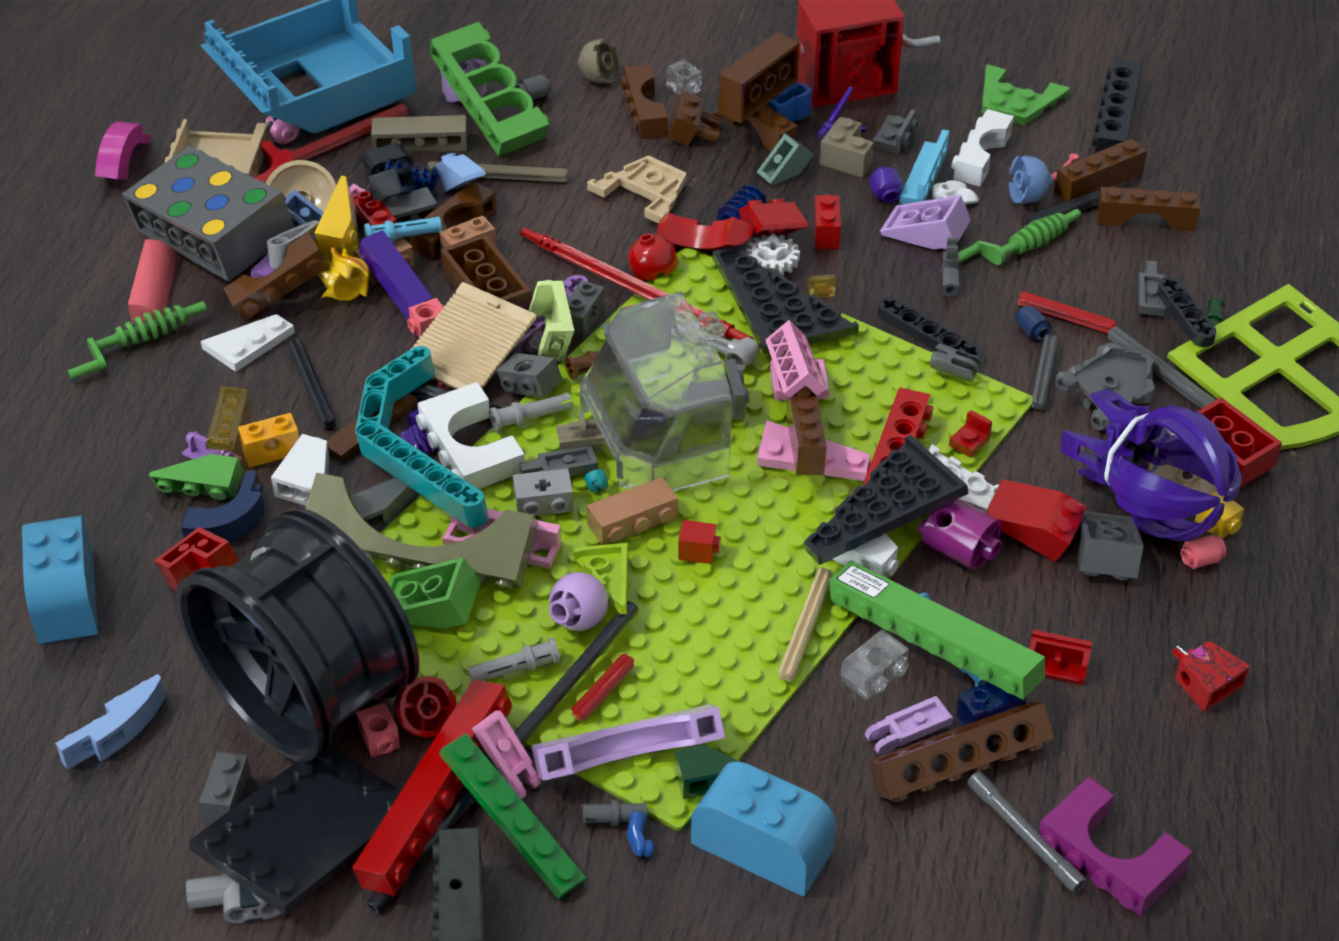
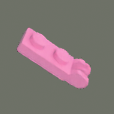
(506, 752)

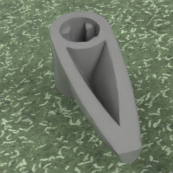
(278, 245)

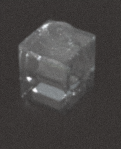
(683, 77)

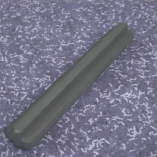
(1044, 372)

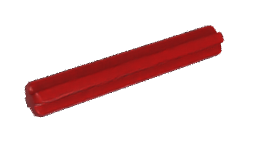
(1067, 312)

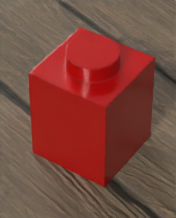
(698, 542)

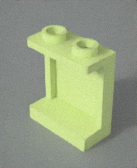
(552, 304)

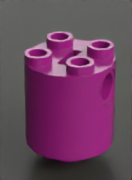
(962, 534)

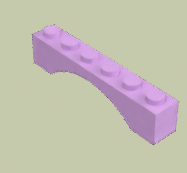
(648, 735)

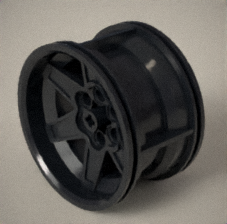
(298, 633)

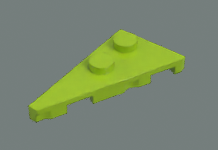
(610, 567)

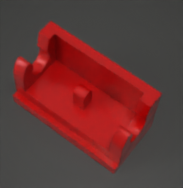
(1064, 656)

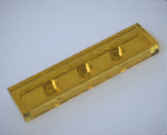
(227, 418)

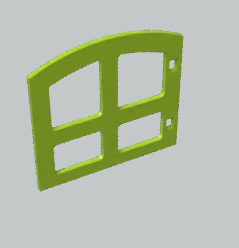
(1273, 360)

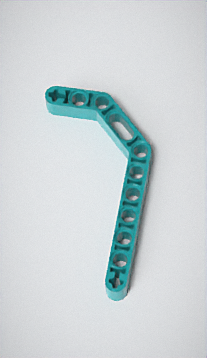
(401, 458)

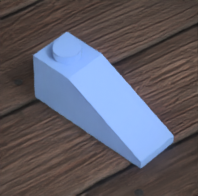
(458, 171)

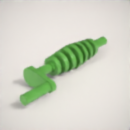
(1032, 236)
(131, 333)

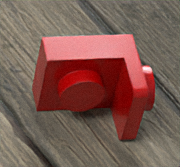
(972, 435)

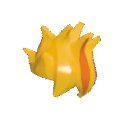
(345, 277)

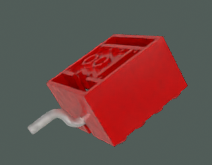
(851, 47)

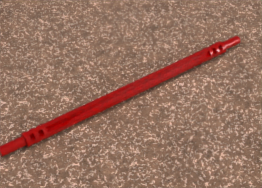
(612, 274)

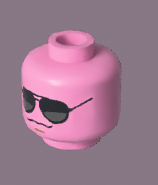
(281, 131)

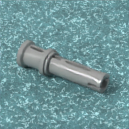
(519, 413)
(527, 658)

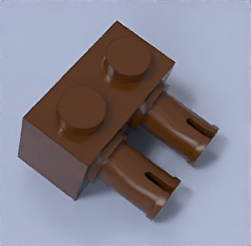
(692, 119)

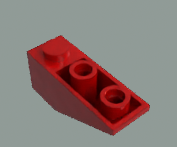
(371, 210)

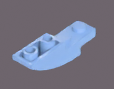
(124, 720)

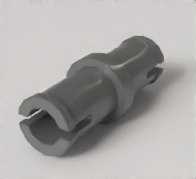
(611, 813)

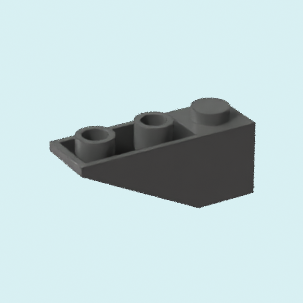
(384, 502)

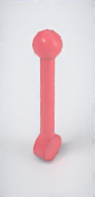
(1072, 158)

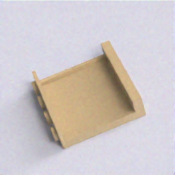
(233, 149)

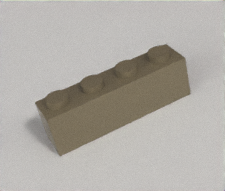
(421, 133)

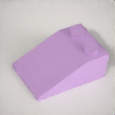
(928, 222)

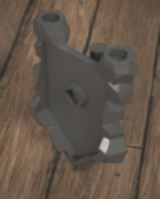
(1121, 372)

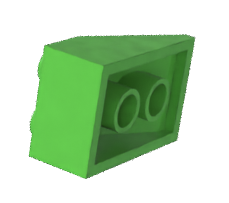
(437, 593)

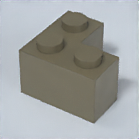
(845, 149)

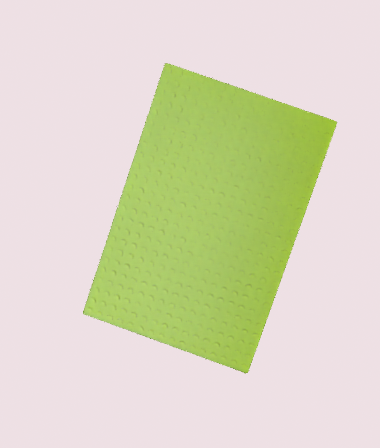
(699, 626)

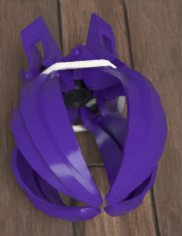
(1143, 436)

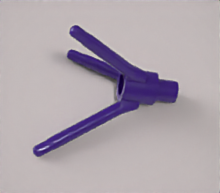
(833, 117)

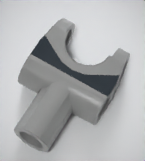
(237, 902)

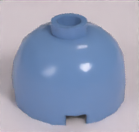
(1030, 179)

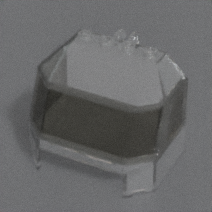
(662, 394)

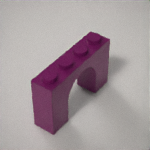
(1132, 881)

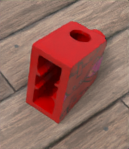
(1209, 673)

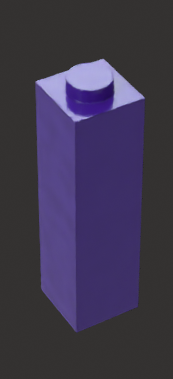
(393, 272)

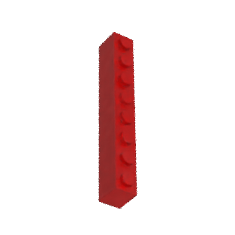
(426, 796)

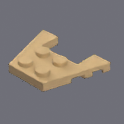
(649, 179)

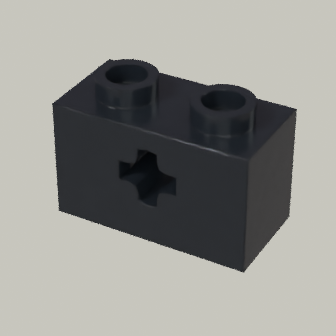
(391, 183)

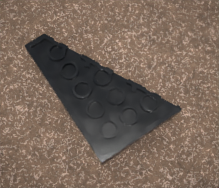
(771, 300)
(898, 492)

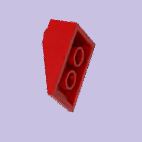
(1036, 516)

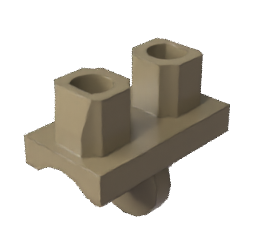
(581, 434)

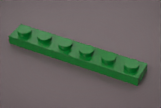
(512, 816)

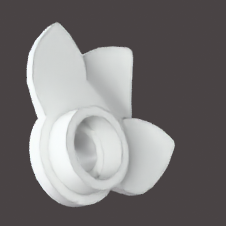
(954, 188)

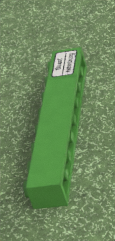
(938, 630)

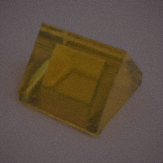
(821, 285)

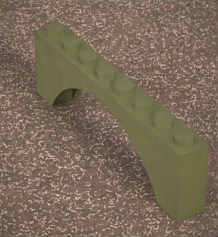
(495, 554)

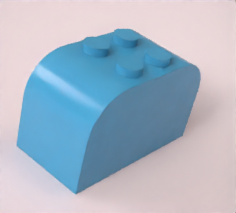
(59, 579)
(765, 826)

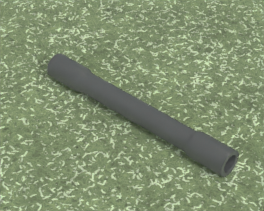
(1061, 867)

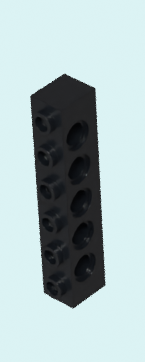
(1116, 104)

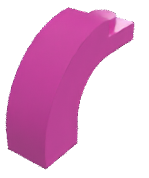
(117, 148)

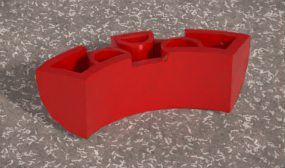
(690, 234)

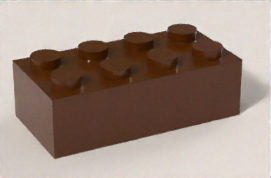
(758, 77)
(484, 267)

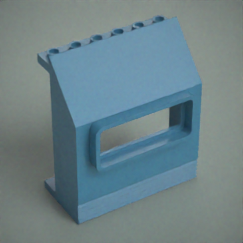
(331, 48)

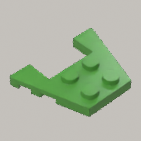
(1017, 102)

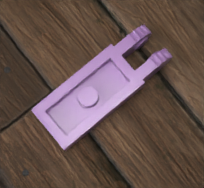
(909, 725)

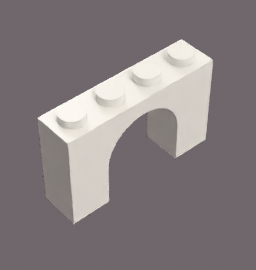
(476, 465)

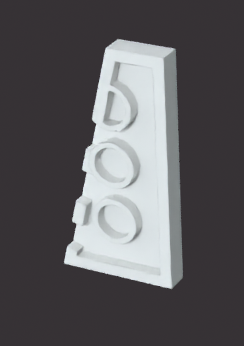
(979, 490)

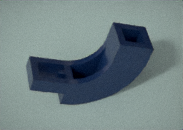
(234, 518)

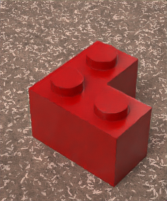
(194, 552)

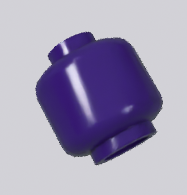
(886, 184)

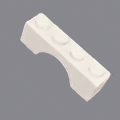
(990, 132)

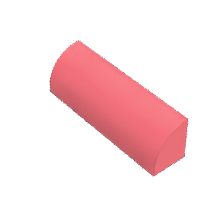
(153, 279)

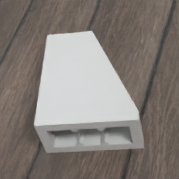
(297, 471)
(876, 555)

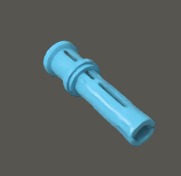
(405, 229)

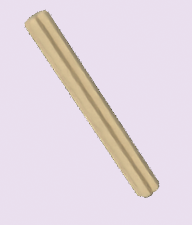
(805, 625)

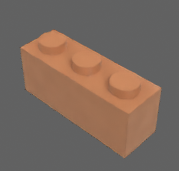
(632, 511)

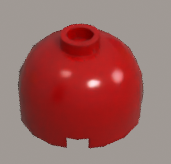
(652, 256)
(424, 706)

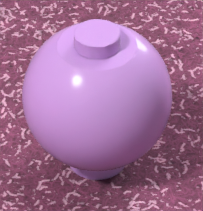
(578, 601)

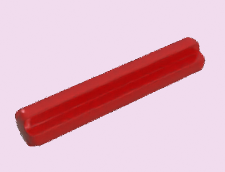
(602, 687)

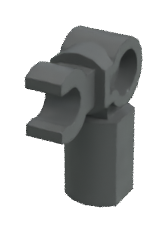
(949, 268)

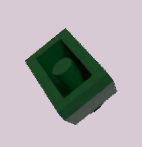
(698, 768)

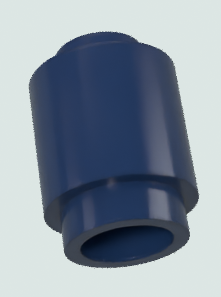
(1033, 323)

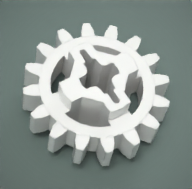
(775, 253)

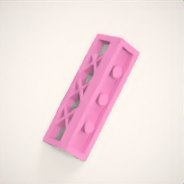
(799, 355)
(546, 537)

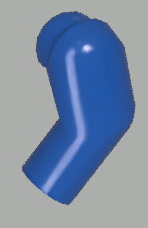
(635, 835)

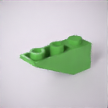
(207, 475)

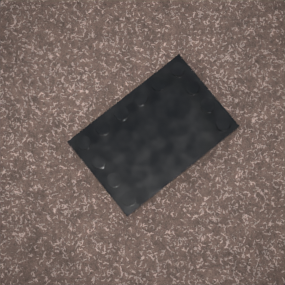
(298, 828)

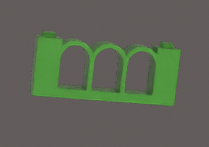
(472, 43)

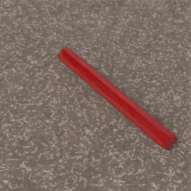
(345, 135)

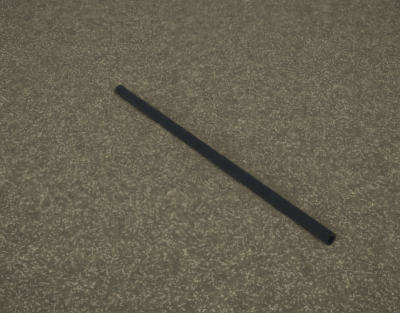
(525, 730)

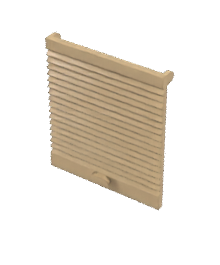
(473, 336)

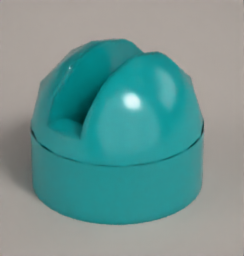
(596, 480)

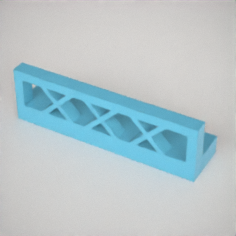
(925, 170)

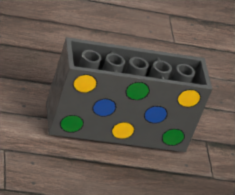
(208, 212)

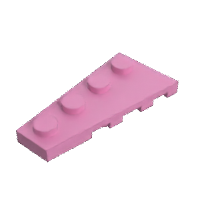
(840, 460)

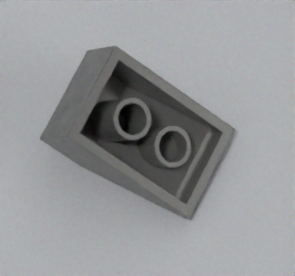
(1108, 546)

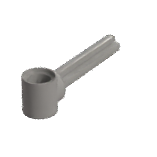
(742, 350)

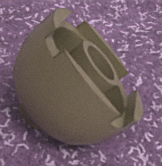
(599, 61)

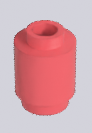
(1203, 551)

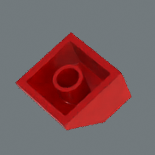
(773, 218)

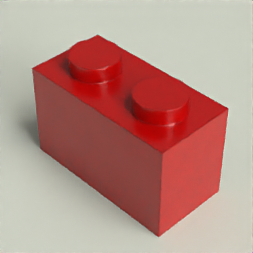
(827, 222)

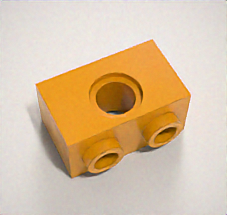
(268, 439)

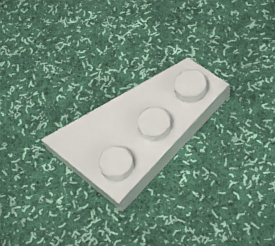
(248, 342)

